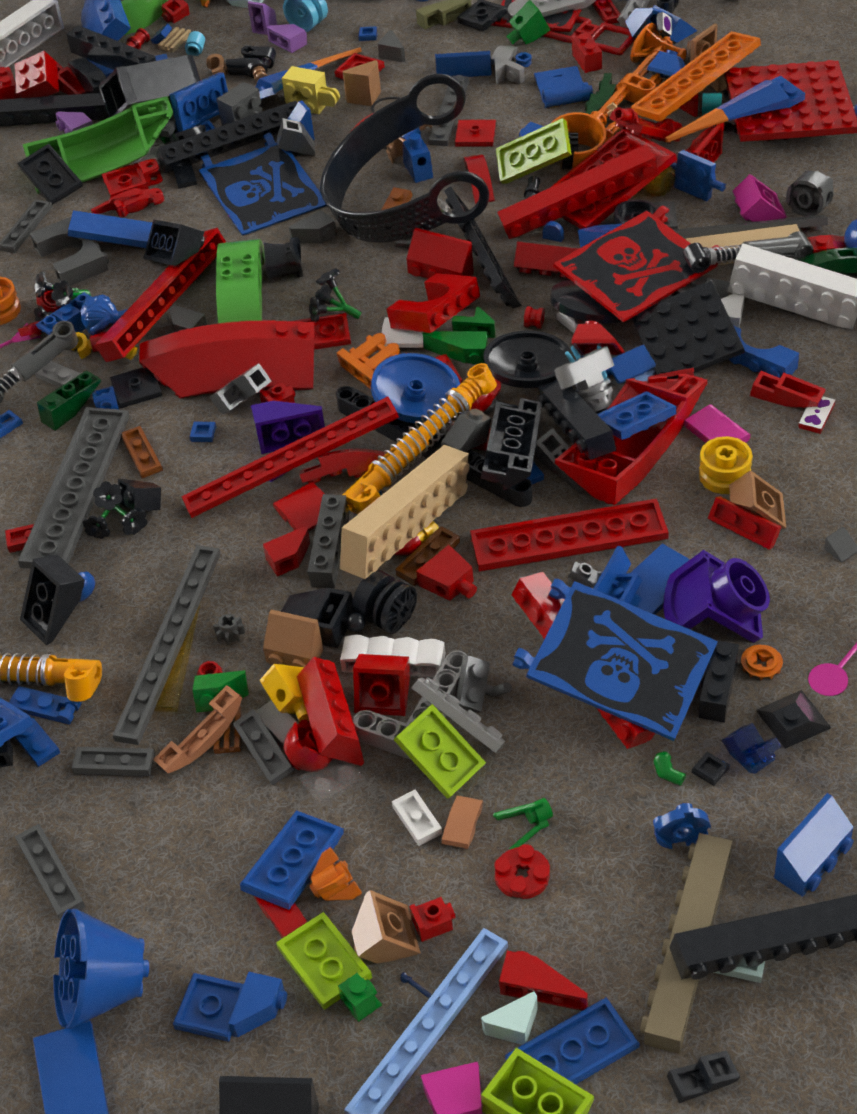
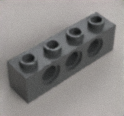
(326, 546)

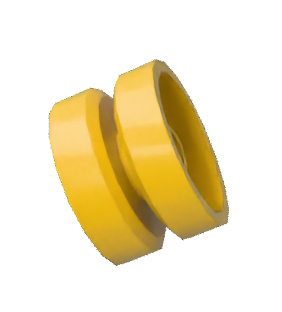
(723, 462)

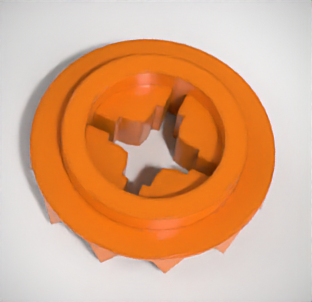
(764, 653)

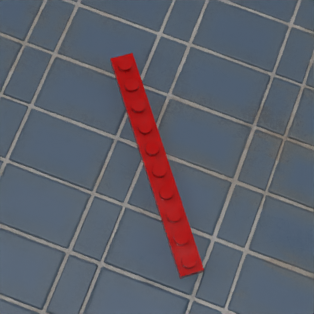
(289, 457)

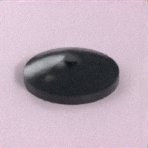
(577, 304)
(525, 358)

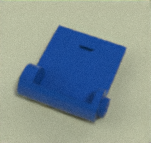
(562, 87)

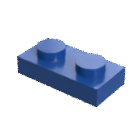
(37, 744)

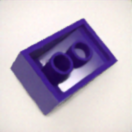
(284, 423)

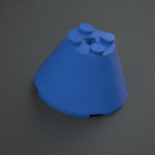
(96, 968)

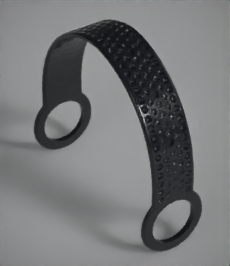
(370, 138)

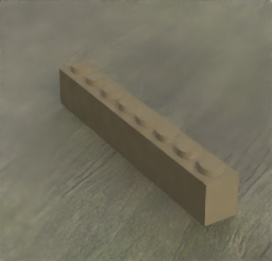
(697, 909)

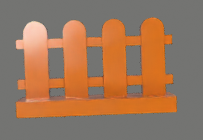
(357, 362)

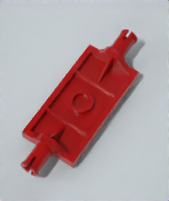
(641, 127)

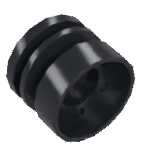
(385, 601)

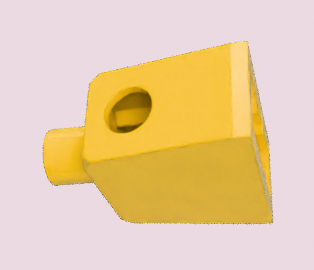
(284, 689)

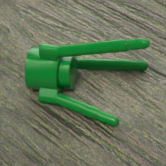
(535, 812)

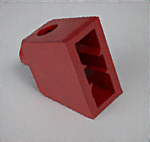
(447, 575)

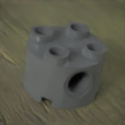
(810, 189)

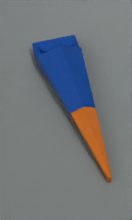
(273, 83)
(761, 98)

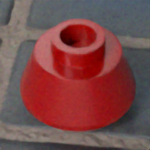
(47, 302)

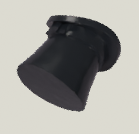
(283, 259)

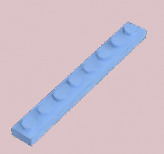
(428, 1025)

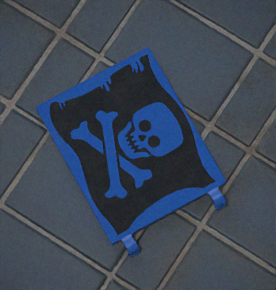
(261, 187)
(620, 659)

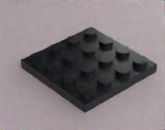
(688, 331)

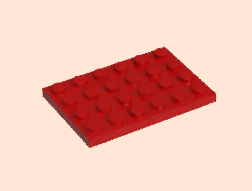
(619, 144)

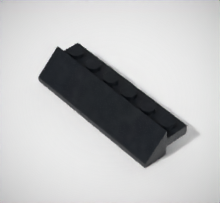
(512, 442)

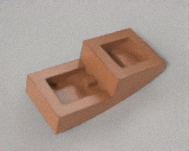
(462, 822)

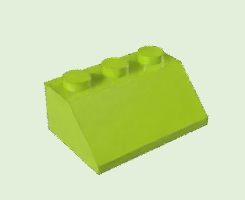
(532, 1088)

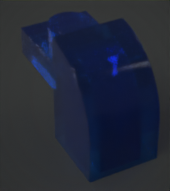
(750, 748)

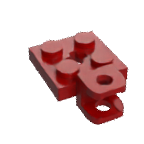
(135, 175)

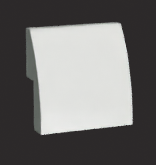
(403, 338)

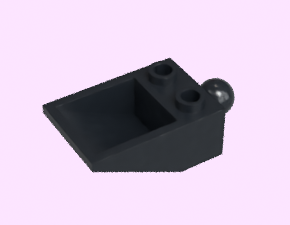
(332, 611)

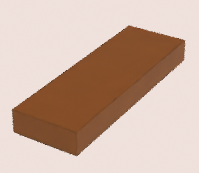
(141, 452)

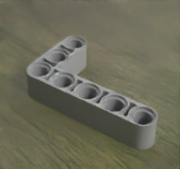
(381, 730)

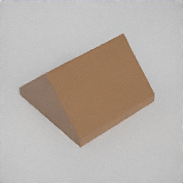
(362, 83)

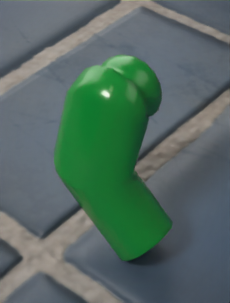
(665, 770)

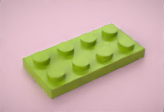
(533, 151)

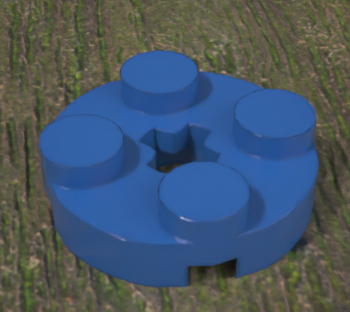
(681, 825)

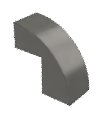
(240, 388)

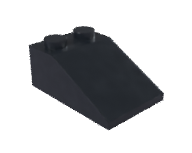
(50, 596)

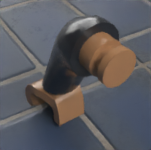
(241, 66)

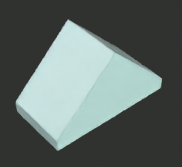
(513, 1020)

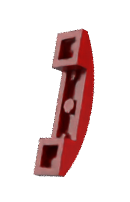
(477, 165)

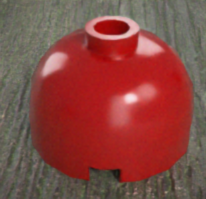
(302, 748)

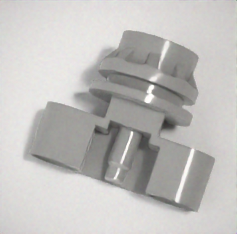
(588, 378)

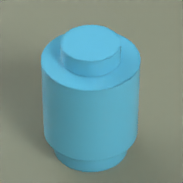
(195, 43)

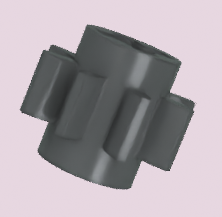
(229, 628)

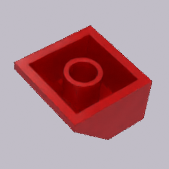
(381, 684)

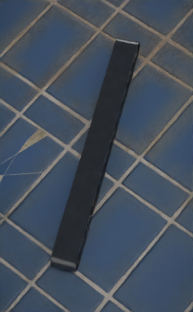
(352, 400)

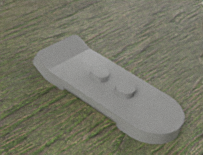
(549, 7)

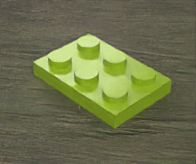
(439, 751)
(322, 958)

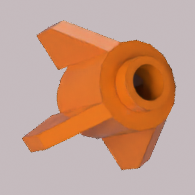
(332, 879)

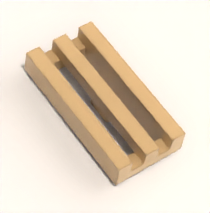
(174, 39)

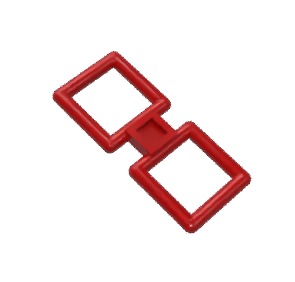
(595, 31)

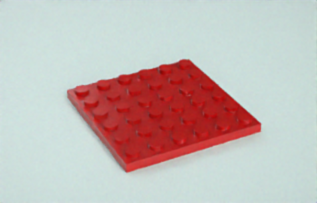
(822, 113)

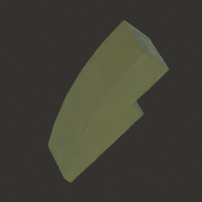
(441, 12)

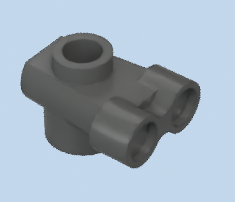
(583, 574)

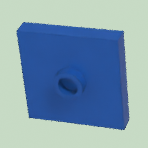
(208, 1007)

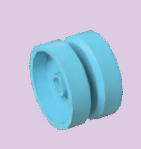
(305, 12)

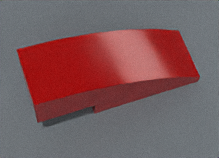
(68, 82)
(786, 390)

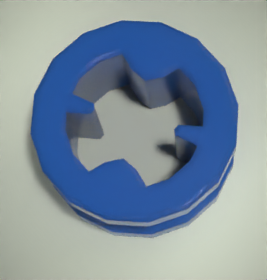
(523, 59)

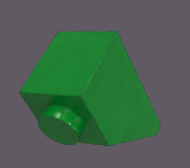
(210, 685)

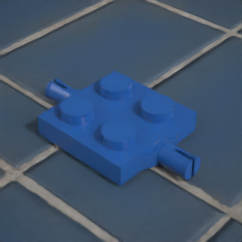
(696, 175)

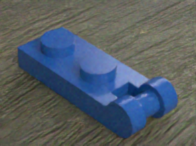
(44, 705)

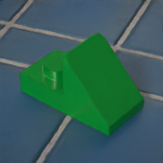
(479, 322)

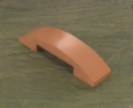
(204, 735)

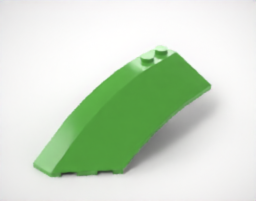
(111, 141)

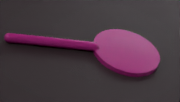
(830, 678)

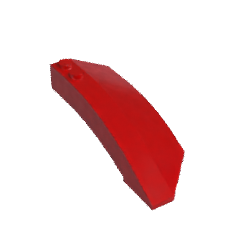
(215, 354)

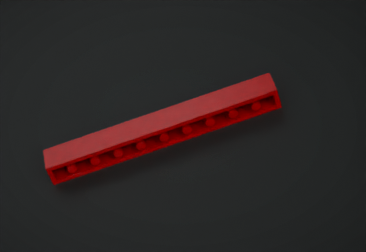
(157, 300)

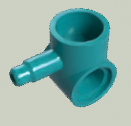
(710, 102)

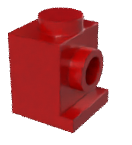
(174, 10)
(278, 393)
(432, 918)

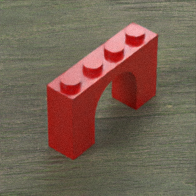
(446, 298)

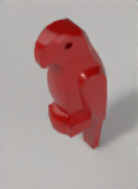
(130, 201)

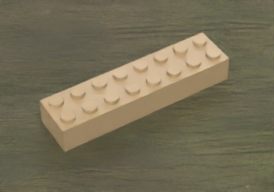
(403, 511)

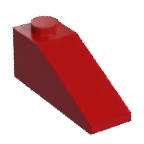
(528, 973)

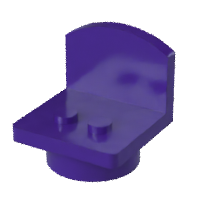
(718, 590)

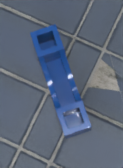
(772, 360)

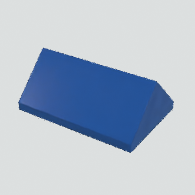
(464, 64)

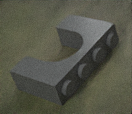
(78, 267)

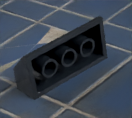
(172, 242)

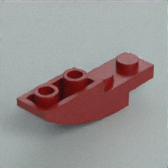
(332, 463)

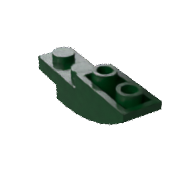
(606, 90)
(836, 260)

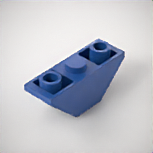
(69, 312)

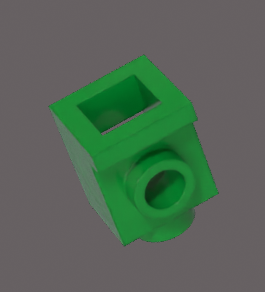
(359, 996)

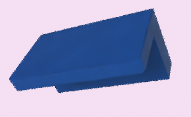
(631, 364)

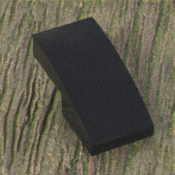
(705, 1076)

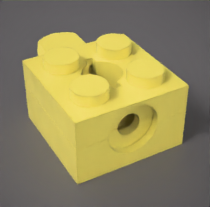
(310, 88)

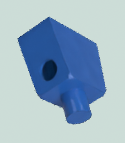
(414, 151)

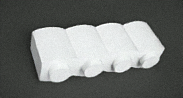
(424, 655)

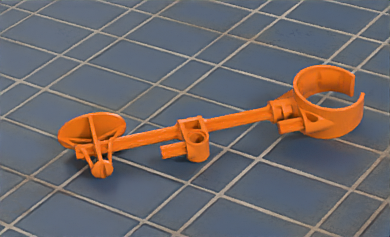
(632, 87)

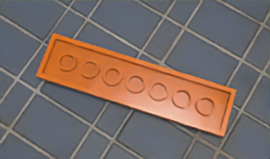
(695, 76)

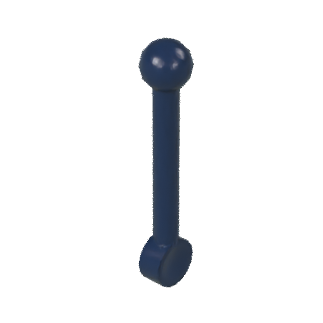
(404, 978)

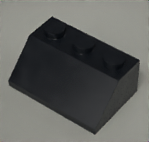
(267, 1095)

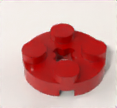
(525, 858)

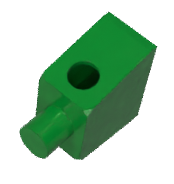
(527, 24)

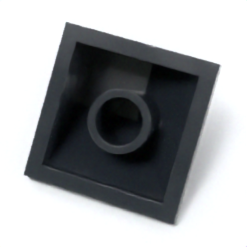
(793, 719)

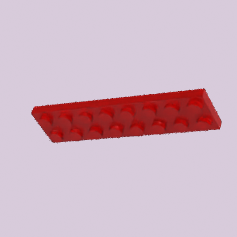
(568, 534)

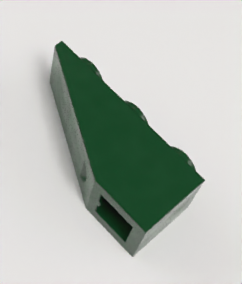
(67, 400)

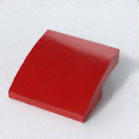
(301, 507)

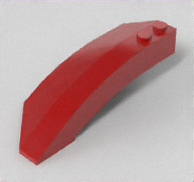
(619, 472)

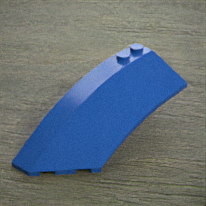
(105, 18)

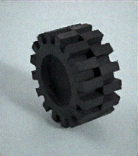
(568, 161)

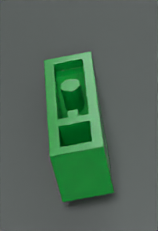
(458, 345)

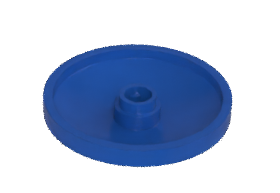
(413, 384)

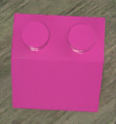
(757, 201)

